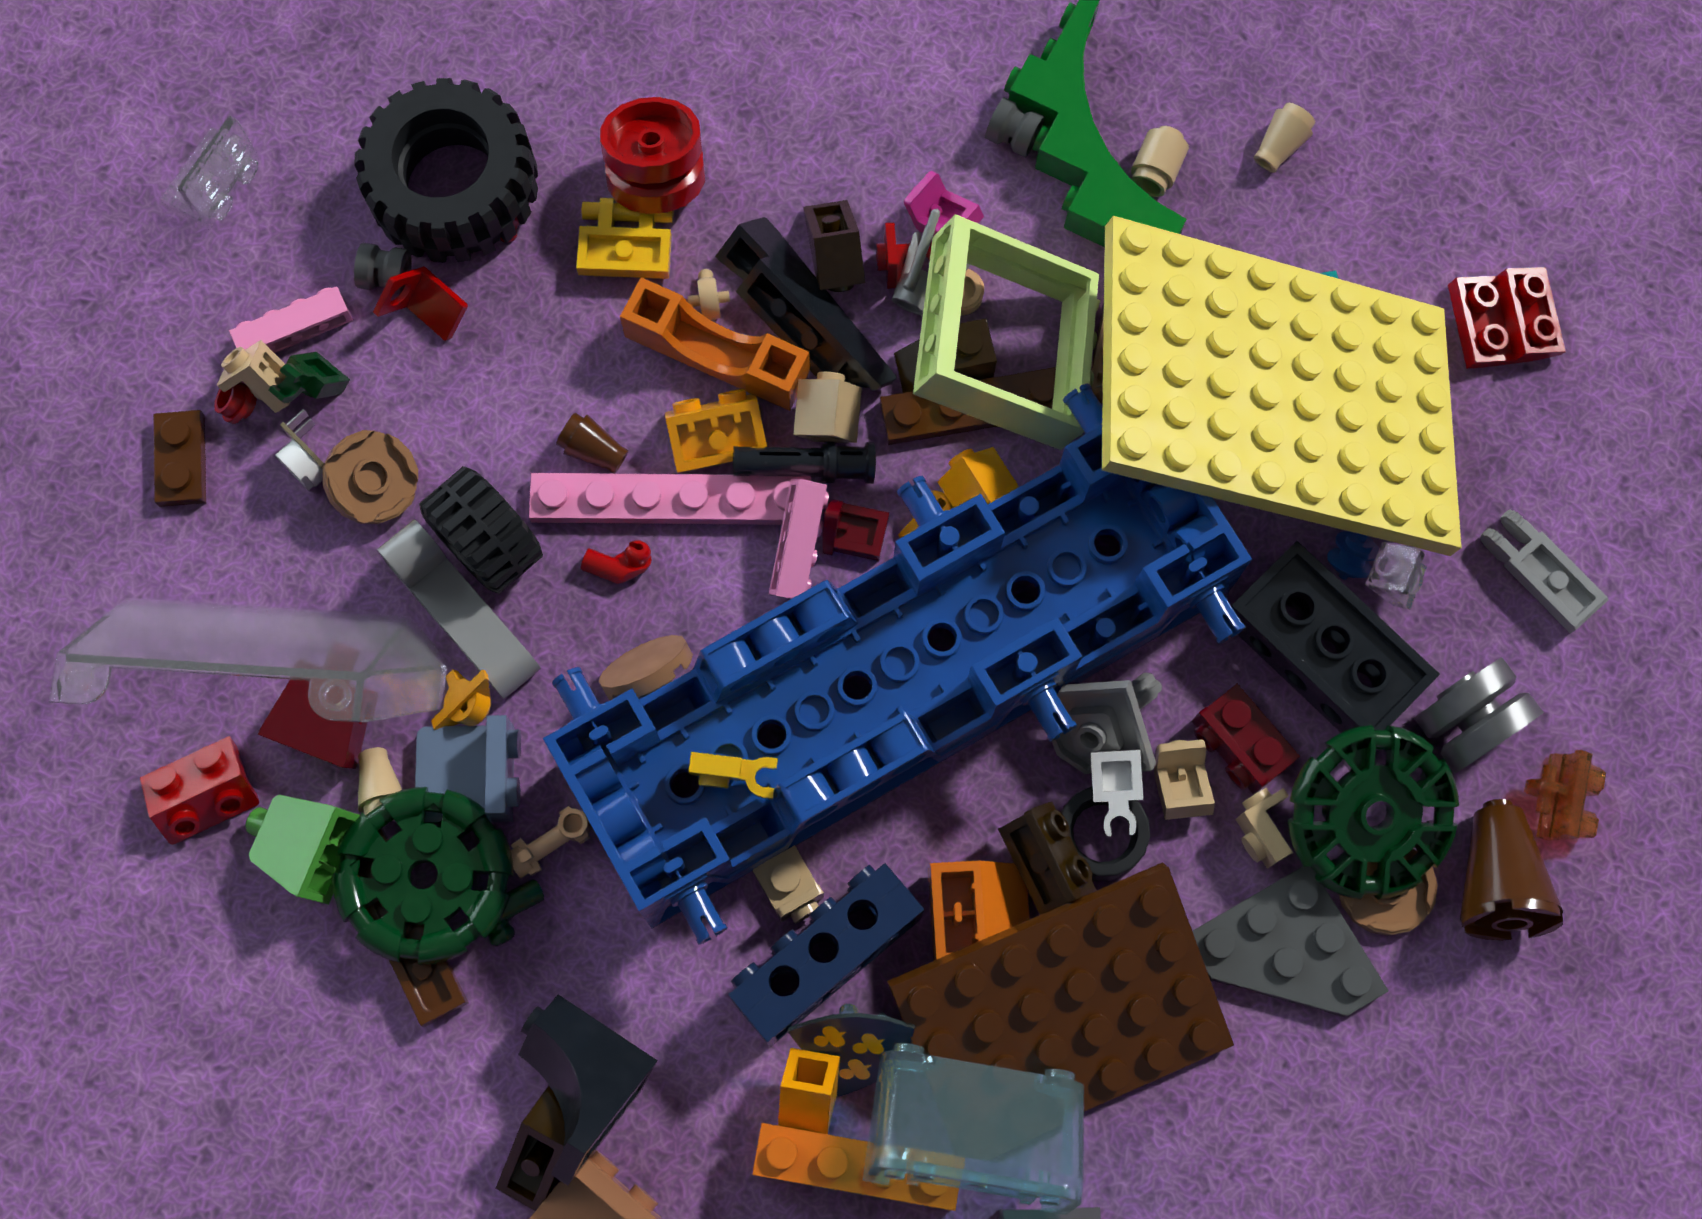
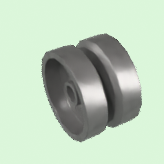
(1478, 715)

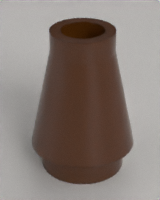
(591, 443)

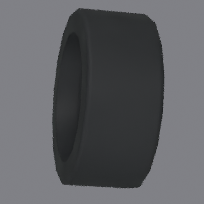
(1137, 845)

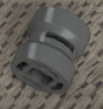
(1014, 127)
(376, 266)

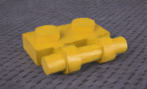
(622, 250)

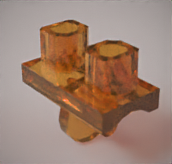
(1563, 794)

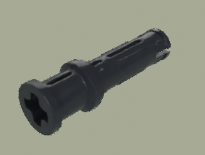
(827, 462)

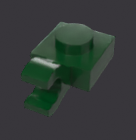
(311, 376)

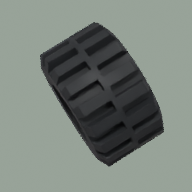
(481, 529)

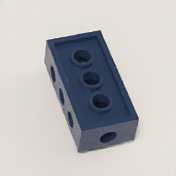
(869, 891)

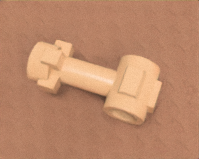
(571, 826)

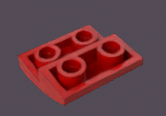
(1506, 318)

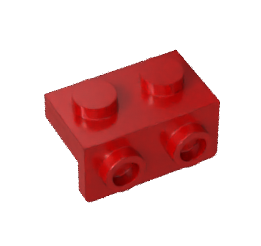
(198, 791)

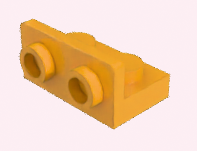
(708, 431)

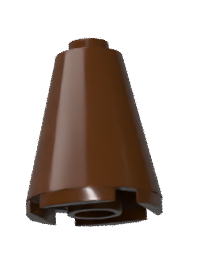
(1506, 878)

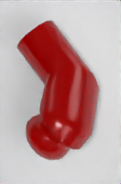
(621, 567)

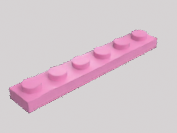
(658, 498)

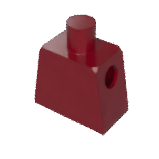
(301, 728)

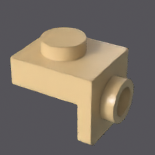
(1183, 779)
(1261, 836)

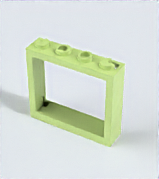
(1076, 287)

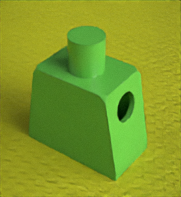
(299, 844)

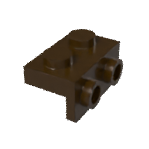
(1047, 858)

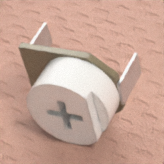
(298, 456)

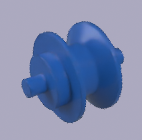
(1353, 555)

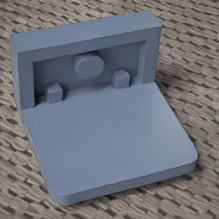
(473, 763)

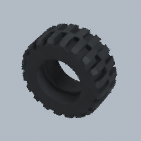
(430, 120)

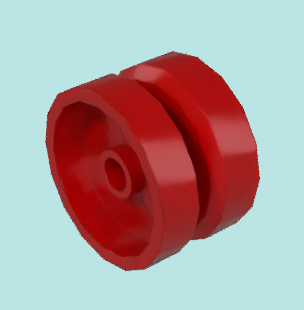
(652, 155)

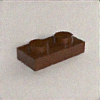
(179, 458)

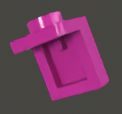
(931, 195)

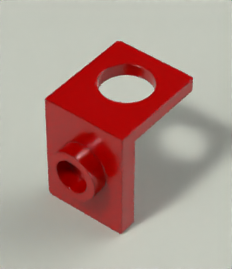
(891, 256)
(426, 298)

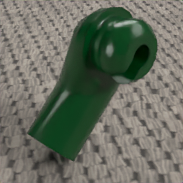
(521, 899)

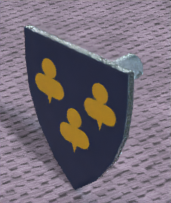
(856, 1039)

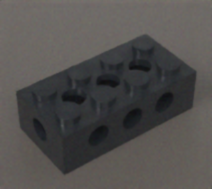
(1337, 615)

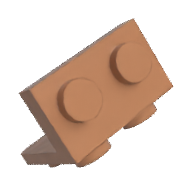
(597, 1196)

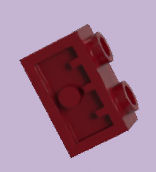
(1244, 739)

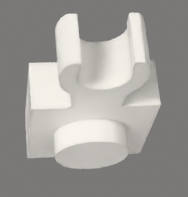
(1116, 781)

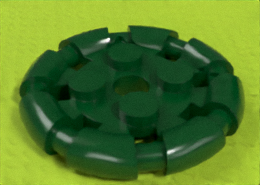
(1346, 807)
(401, 854)

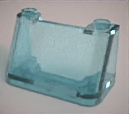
(977, 1128)

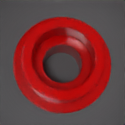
(235, 403)

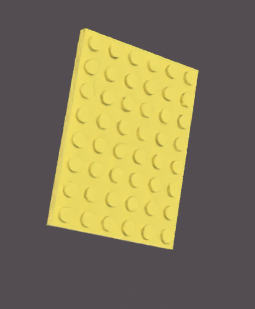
(1276, 388)

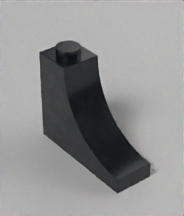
(590, 1073)

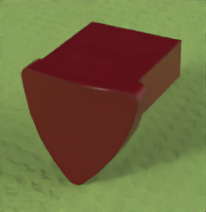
(854, 530)

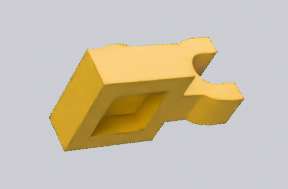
(718, 770)

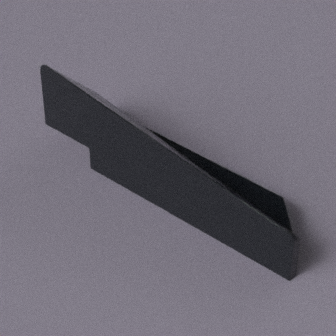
(795, 308)

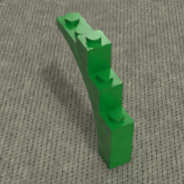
(1069, 140)

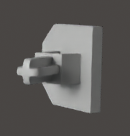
(1107, 720)

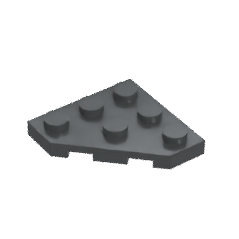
(1291, 948)

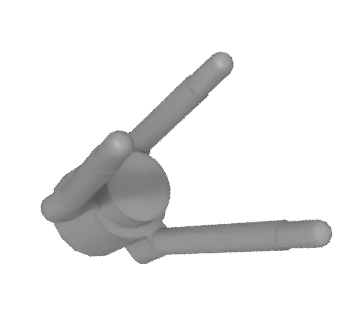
(913, 281)

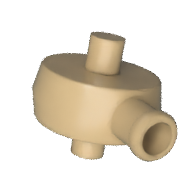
(708, 296)

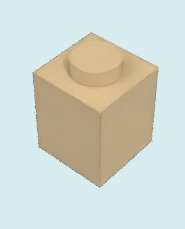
(827, 409)

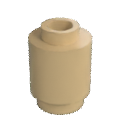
(1159, 160)

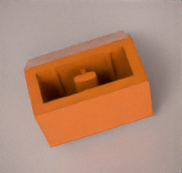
(973, 902)

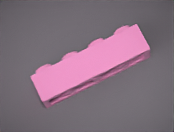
(295, 322)
(798, 538)

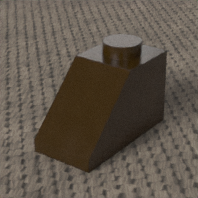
(834, 246)
(973, 355)
(535, 1153)

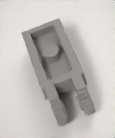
(1545, 572)

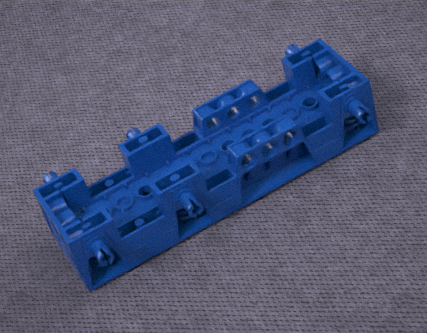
(923, 702)

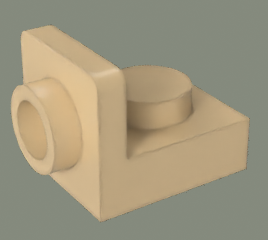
(257, 369)
(789, 885)

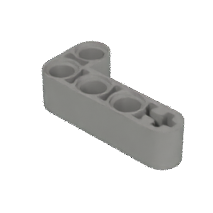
(458, 608)

